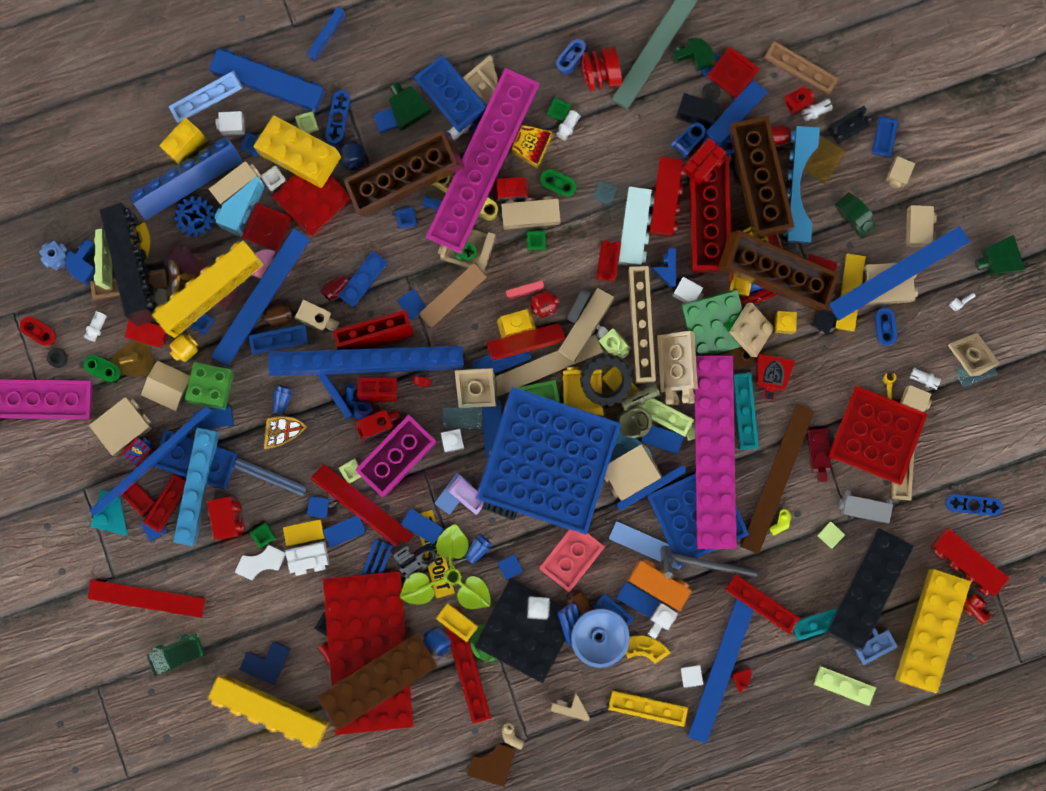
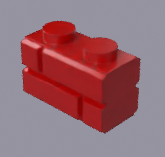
(704, 161)

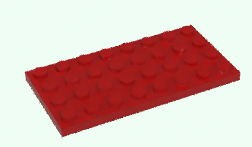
(362, 624)

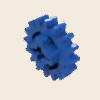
(194, 224)

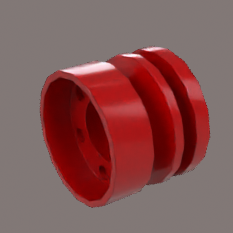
(601, 69)

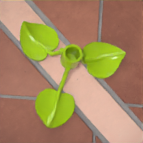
(474, 591)

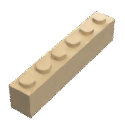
(641, 324)

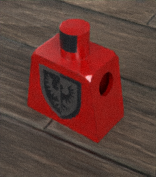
(772, 374)

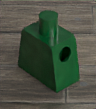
(407, 106)
(1001, 258)

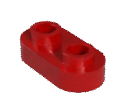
(38, 331)

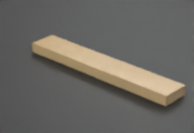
(543, 367)

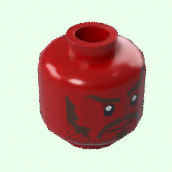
(544, 304)

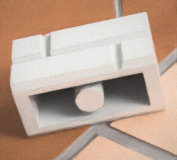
(307, 557)

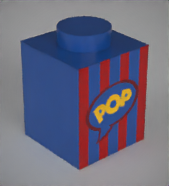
(138, 451)

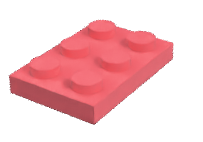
(571, 558)

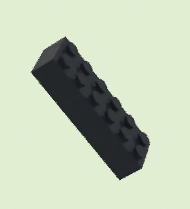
(129, 263)
(869, 589)

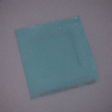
(605, 193)

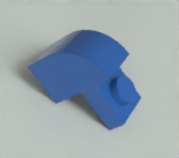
(78, 265)

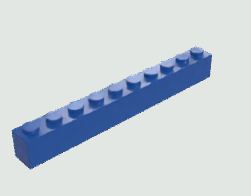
(365, 361)

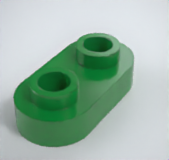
(558, 183)
(101, 367)

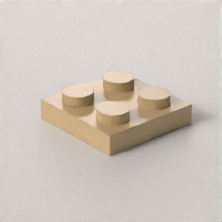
(751, 330)

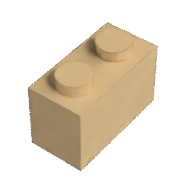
(920, 226)

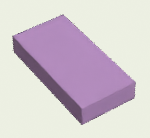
(466, 494)

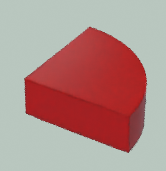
(742, 679)

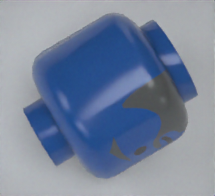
(437, 642)

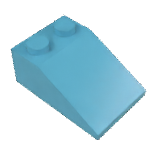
(238, 209)

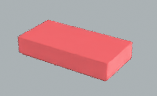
(525, 290)

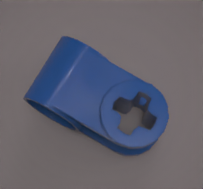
(687, 142)

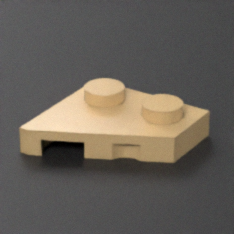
(483, 79)

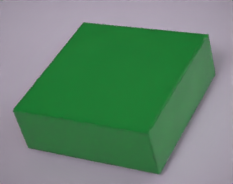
(558, 110)
(536, 240)
(263, 535)

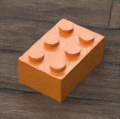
(655, 583)

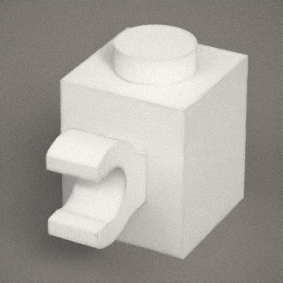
(663, 618)

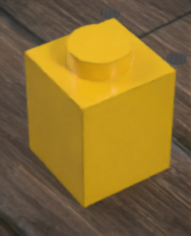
(785, 322)

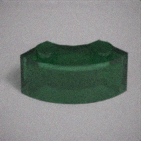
(176, 654)

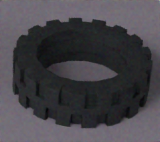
(618, 394)

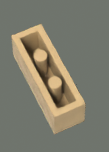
(530, 213)

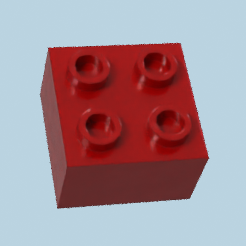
(225, 518)

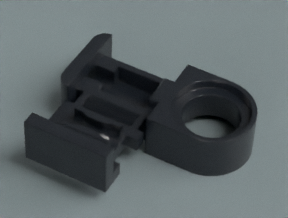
(409, 562)

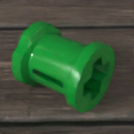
(469, 248)

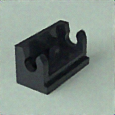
(697, 110)
(850, 125)

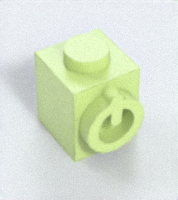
(615, 344)

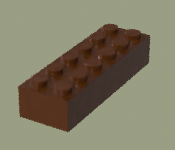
(404, 173)
(761, 177)
(778, 270)
(376, 681)

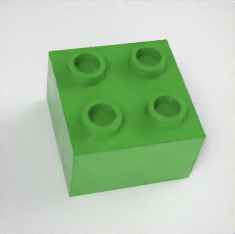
(209, 386)

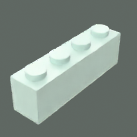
(634, 227)

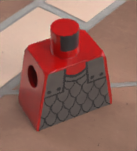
(510, 189)
(369, 428)

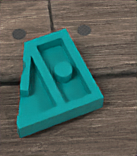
(112, 518)

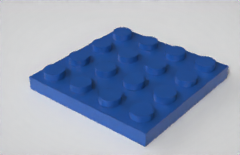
(676, 515)

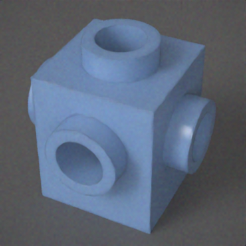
(59, 258)

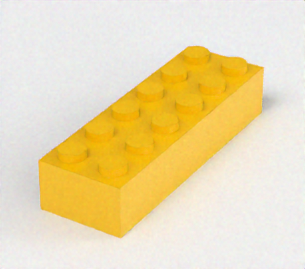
(207, 289)
(932, 630)
(268, 710)

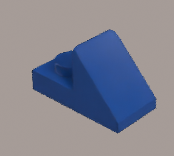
(668, 273)

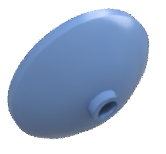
(609, 647)

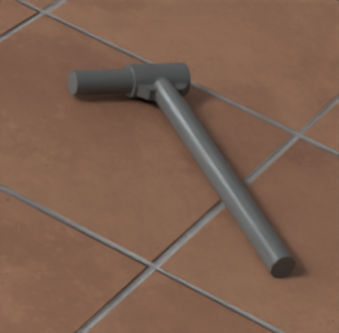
(668, 557)

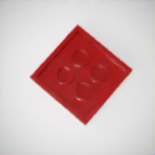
(309, 203)

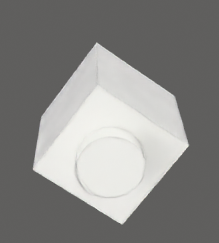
(231, 123)
(688, 291)
(452, 440)
(538, 608)

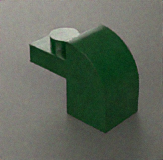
(697, 50)
(856, 213)

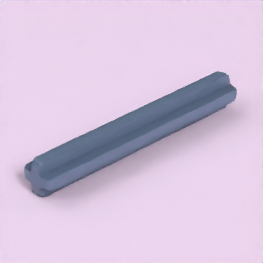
(270, 477)

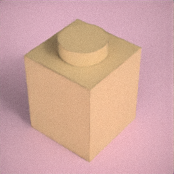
(899, 172)
(916, 398)

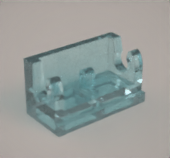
(462, 418)

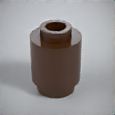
(278, 314)
(580, 600)

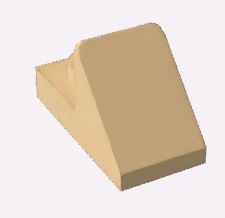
(576, 710)

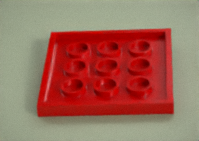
(877, 435)

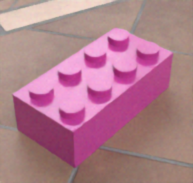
(396, 456)

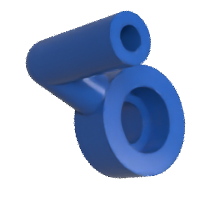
(360, 409)

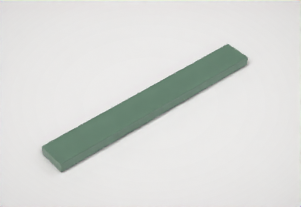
(653, 52)

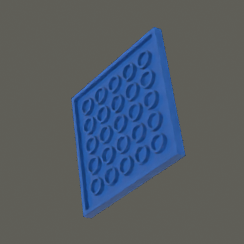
(548, 461)

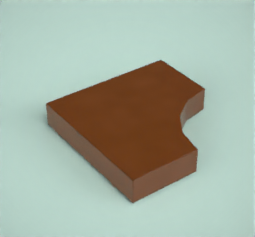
(494, 766)

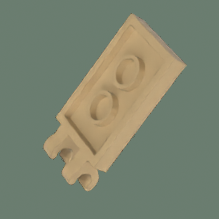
(677, 366)

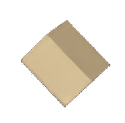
(974, 355)
(166, 385)
(476, 388)

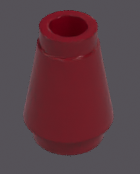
(334, 287)

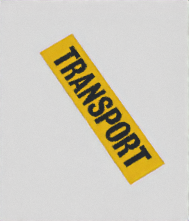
(438, 567)

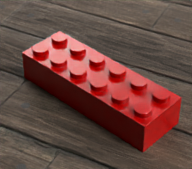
(710, 219)

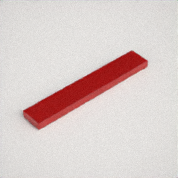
(361, 506)
(146, 598)
(469, 677)

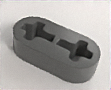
(579, 305)

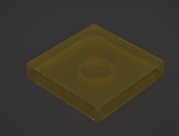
(823, 160)

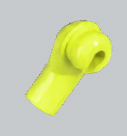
(782, 524)

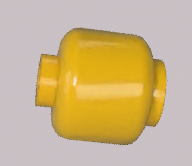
(183, 347)

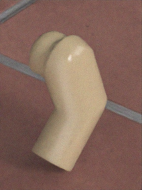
(509, 736)

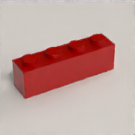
(666, 197)
(374, 332)
(969, 562)

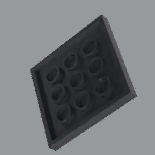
(522, 641)

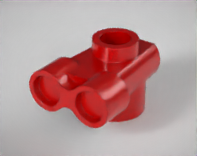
(974, 606)

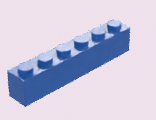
(269, 81)
(185, 178)

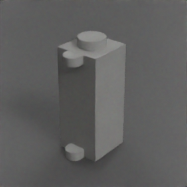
(866, 508)

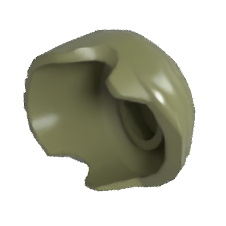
(635, 422)

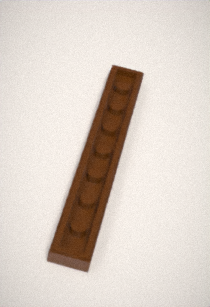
(777, 478)

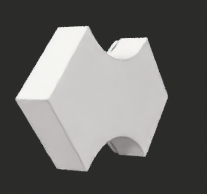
(252, 565)

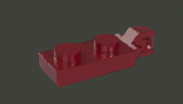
(819, 452)

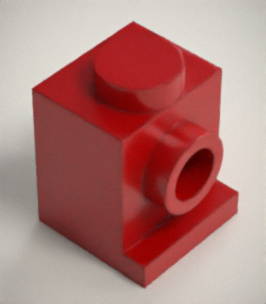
(794, 104)

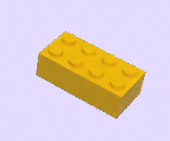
(297, 151)

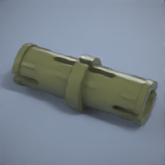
(651, 391)

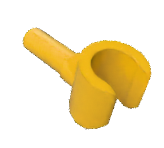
(889, 384)

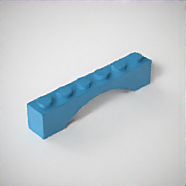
(805, 142)
(197, 476)

